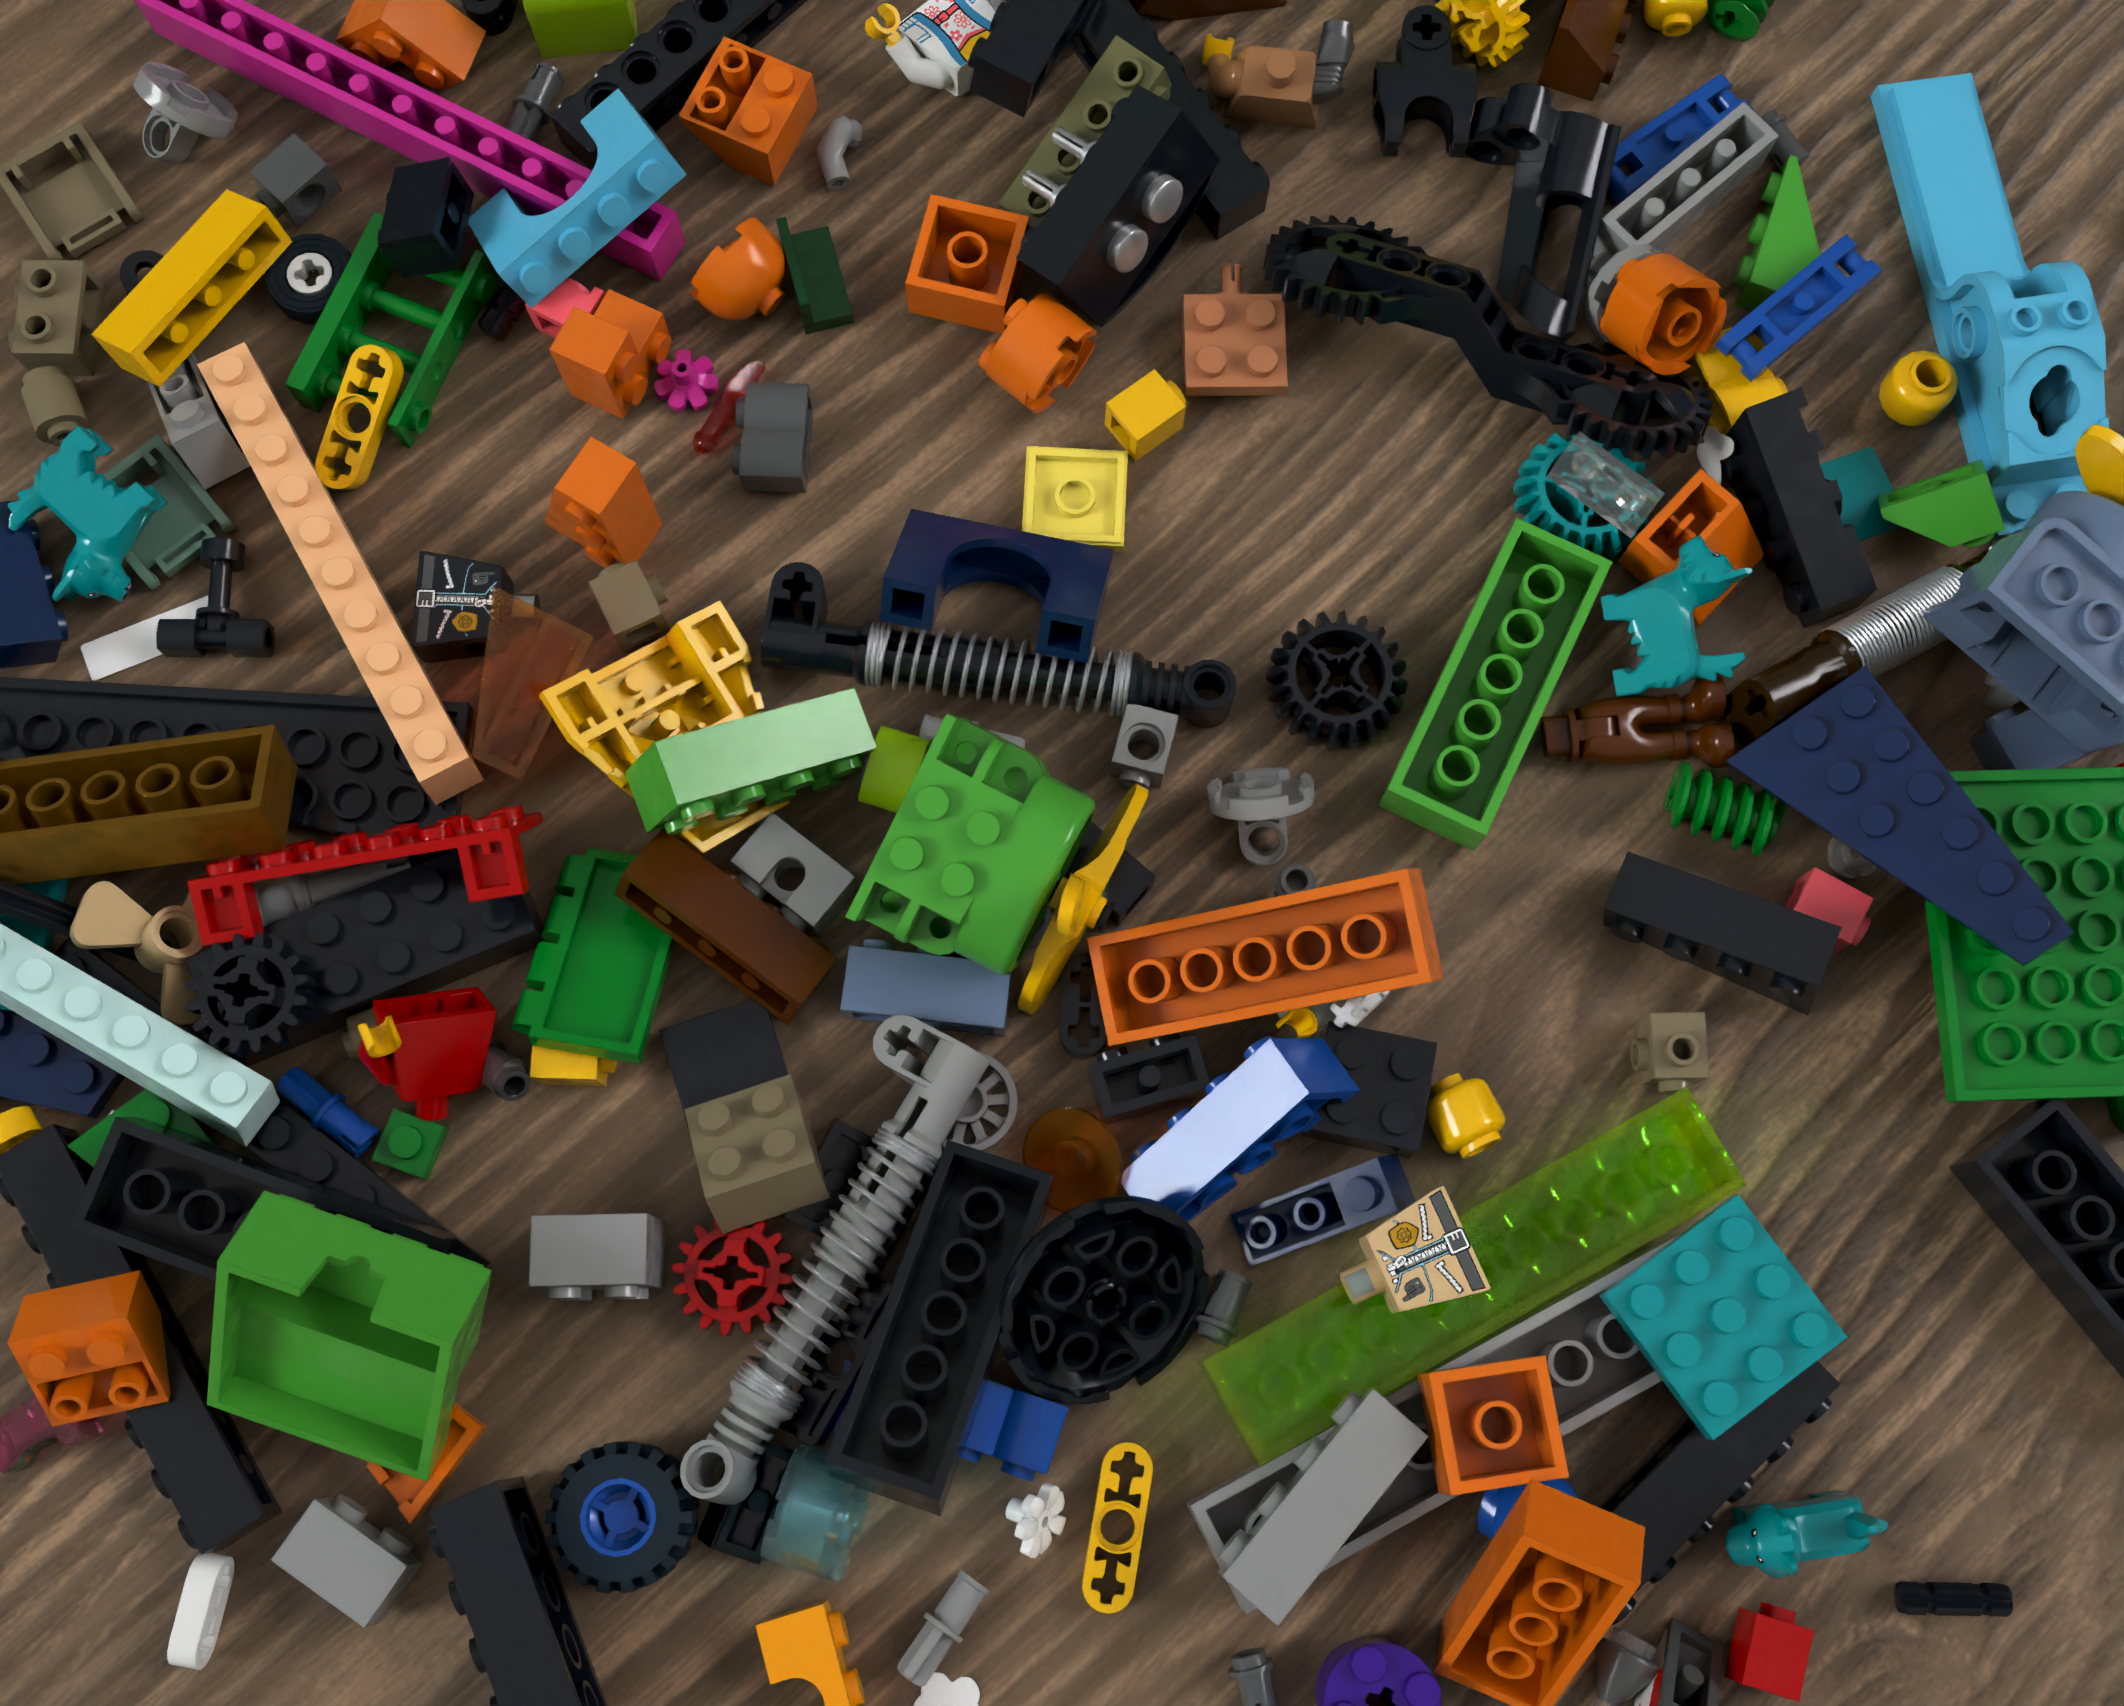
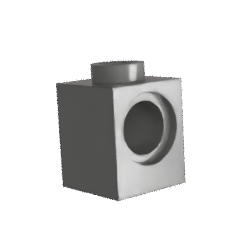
(294, 181)

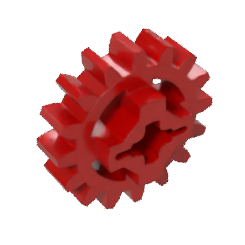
(731, 1301)

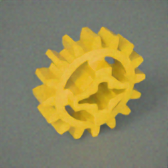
(1487, 28)

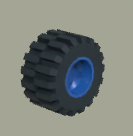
(621, 1517)

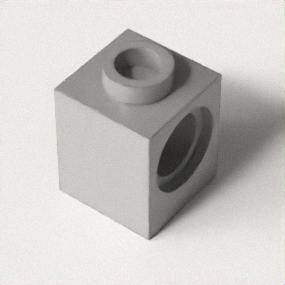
(1144, 725)

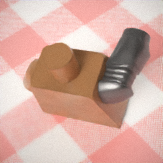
(1279, 82)

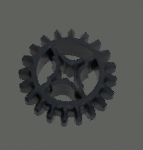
(1352, 696)

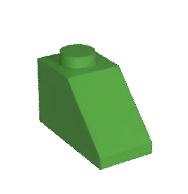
(1947, 507)

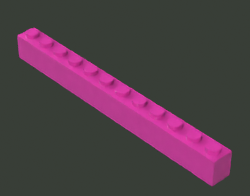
(400, 115)

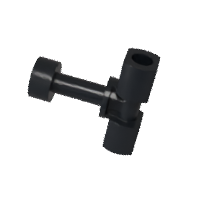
(217, 624)

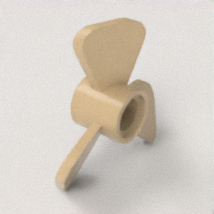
(116, 921)

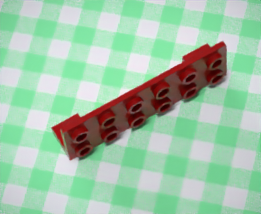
(486, 847)

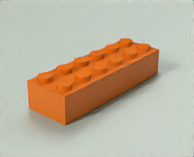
(1266, 957)

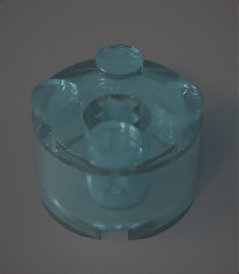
(814, 1518)

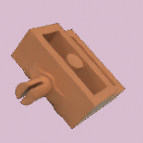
(1234, 341)

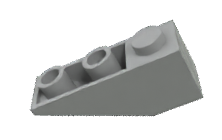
(198, 425)

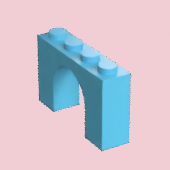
(627, 178)

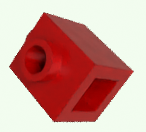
(1769, 1651)

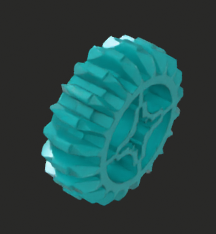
(1542, 497)

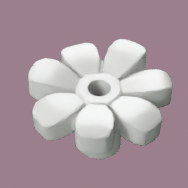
(1037, 1519)

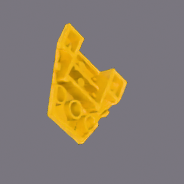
(658, 692)

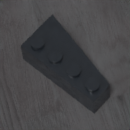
(1796, 510)
(1722, 930)

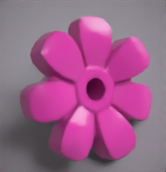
(686, 381)

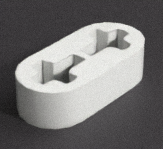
(200, 1610)

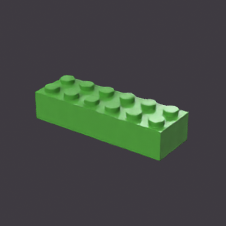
(1495, 684)

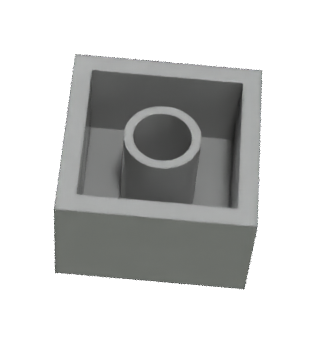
(597, 1253)

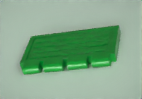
(602, 972)

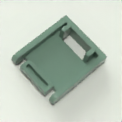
(177, 531)

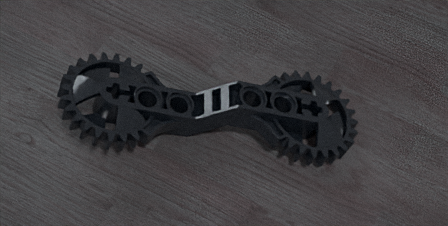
(1575, 386)

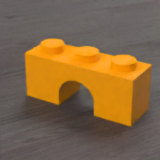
(808, 1647)

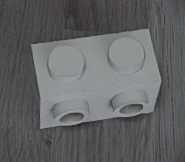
(348, 1559)

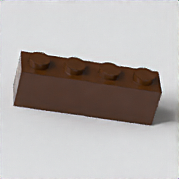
(725, 925)

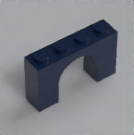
(947, 551)

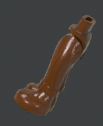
(1611, 734)

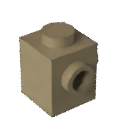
(630, 603)
(1671, 1050)

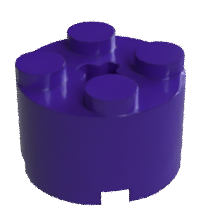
(1370, 1665)

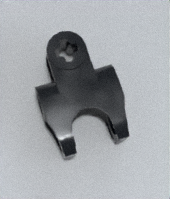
(1424, 84)

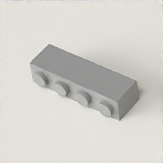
(1689, 184)
(1321, 1504)

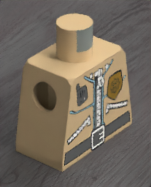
(1417, 1258)

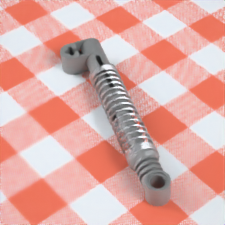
(904, 1155)

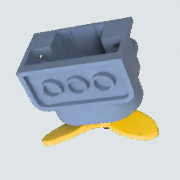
(2056, 603)

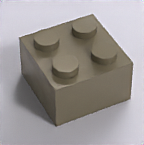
(756, 1154)

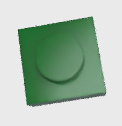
(410, 1144)

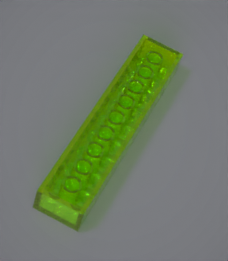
(1531, 1247)

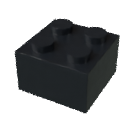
(1393, 1096)

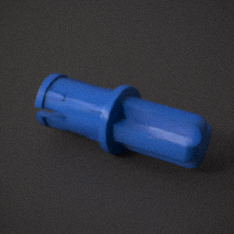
(328, 1111)

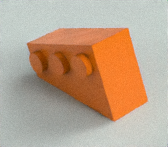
(604, 506)

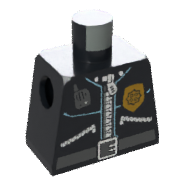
(455, 605)

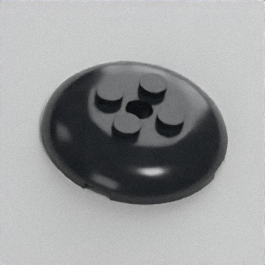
(1102, 1298)

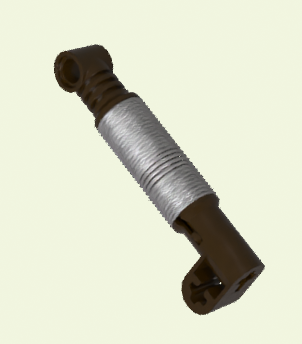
(1873, 637)

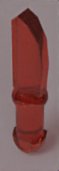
(725, 408)

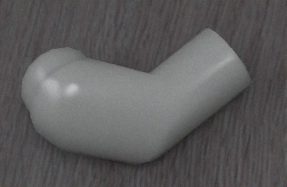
(838, 135)

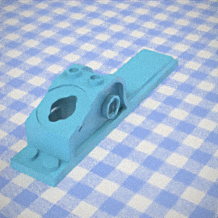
(1989, 313)

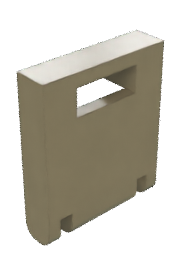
(75, 206)

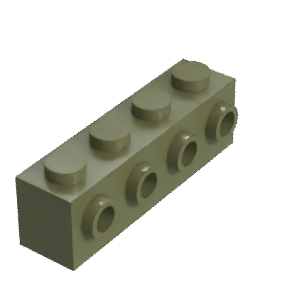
(1087, 117)

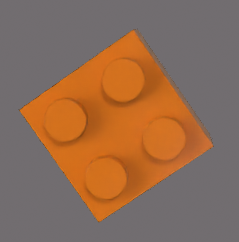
(966, 264)
(1492, 1425)

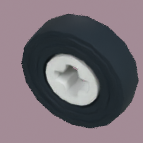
(292, 267)

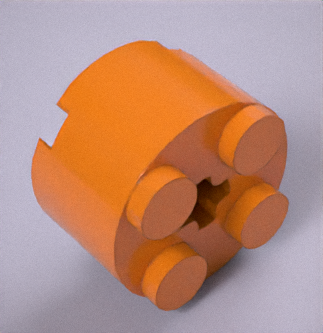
(1663, 312)
(1038, 350)

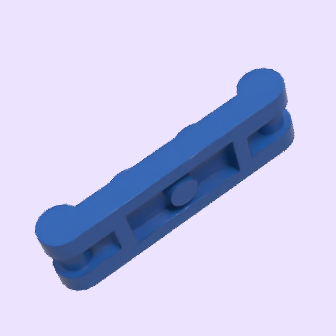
(1669, 135)
(1798, 307)

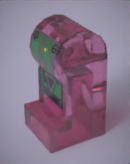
(28, 1432)

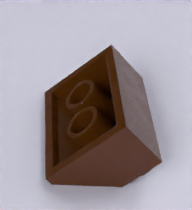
(1583, 46)

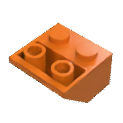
(750, 109)
(1696, 510)
(92, 1348)

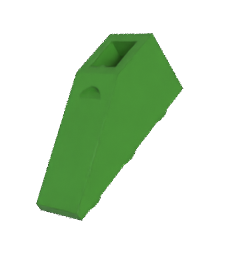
(1781, 238)

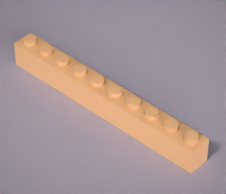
(341, 575)

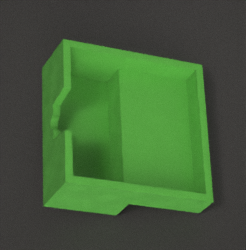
(343, 1333)

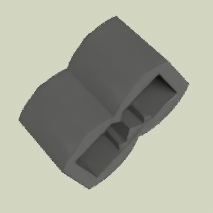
(774, 437)

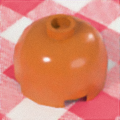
(742, 275)

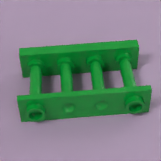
(341, 326)

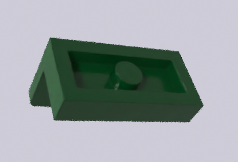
(815, 278)

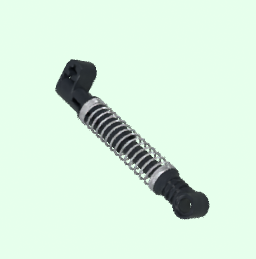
(880, 655)

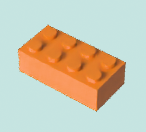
(1540, 1598)

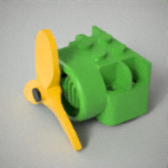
(987, 855)

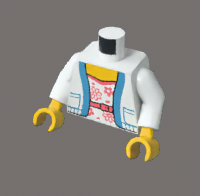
(935, 40)

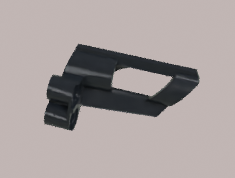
(1557, 163)

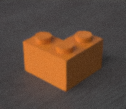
(421, 34)
(611, 352)

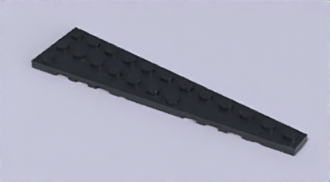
(344, 750)

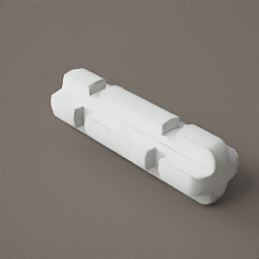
(1356, 1009)

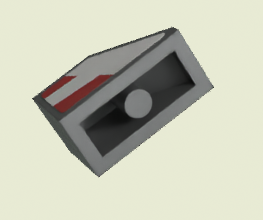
(1687, 1672)

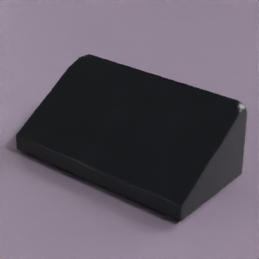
(742, 1526)

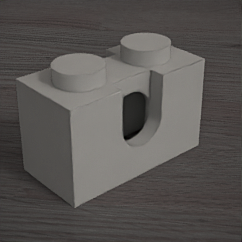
(780, 848)

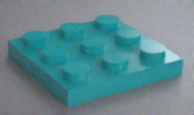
(1723, 1317)

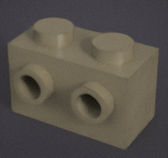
(56, 316)

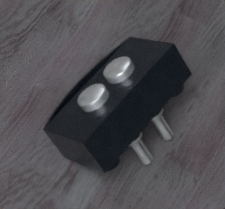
(1120, 206)

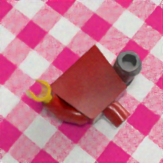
(438, 1049)

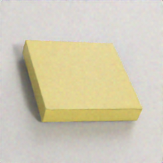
(1076, 495)

